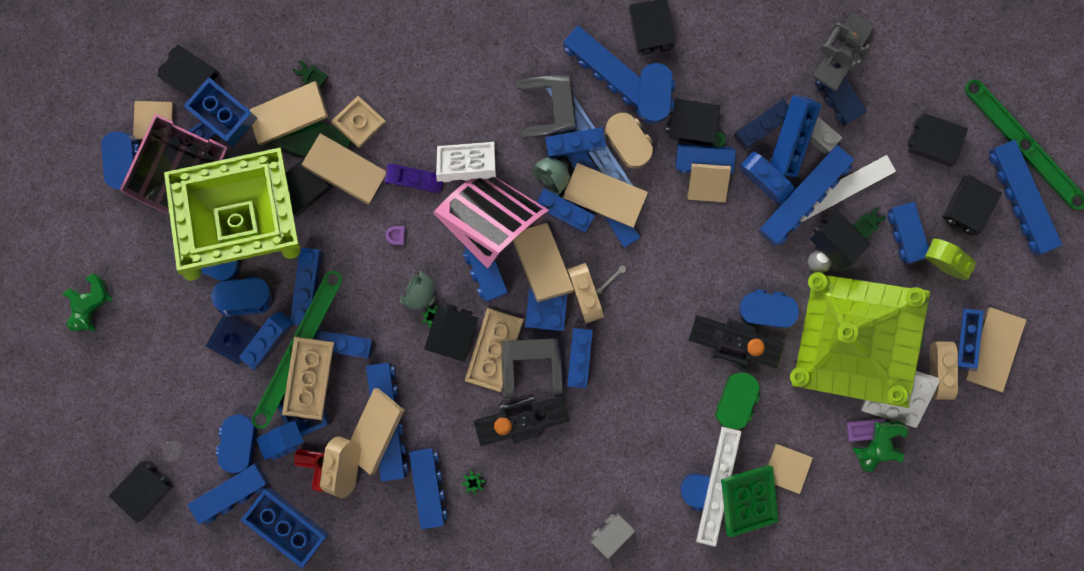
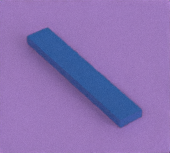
(624, 233)

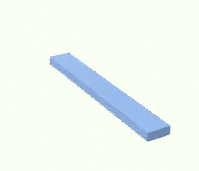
(603, 159)

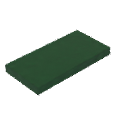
(303, 139)

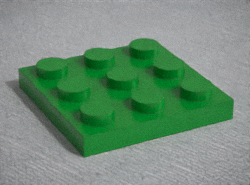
(749, 500)

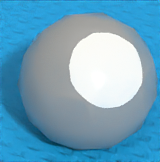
(819, 262)

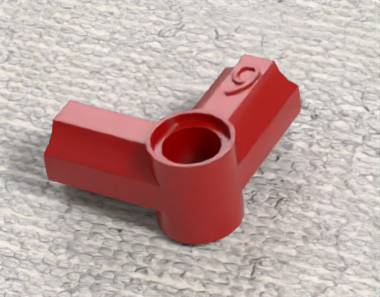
(310, 459)

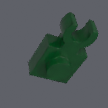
(311, 75)
(867, 223)

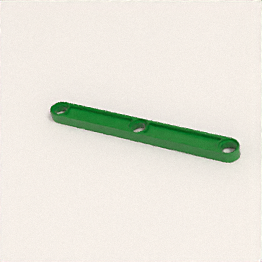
(1035, 154)
(306, 329)

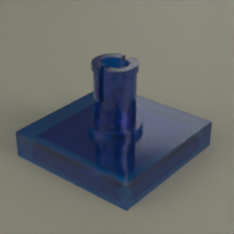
(231, 338)

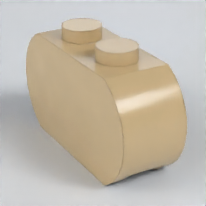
(629, 140)
(585, 293)
(945, 367)
(340, 467)

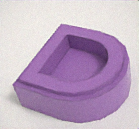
(396, 235)

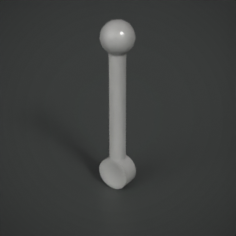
(622, 269)

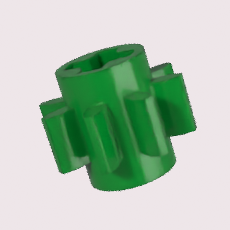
(427, 315)
(474, 488)

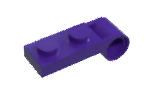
(412, 178)

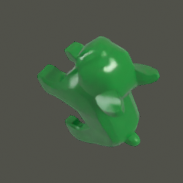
(85, 305)
(881, 446)

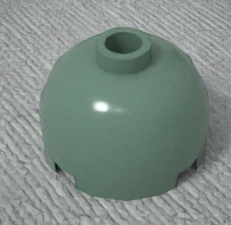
(552, 173)
(419, 292)

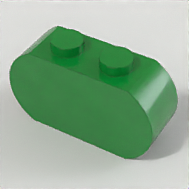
(737, 401)

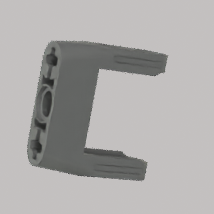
(562, 103)
(531, 349)

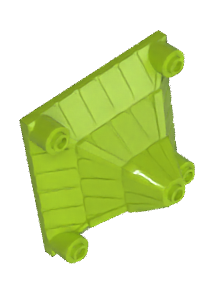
(230, 211)
(861, 339)

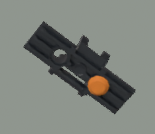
(738, 335)
(521, 427)

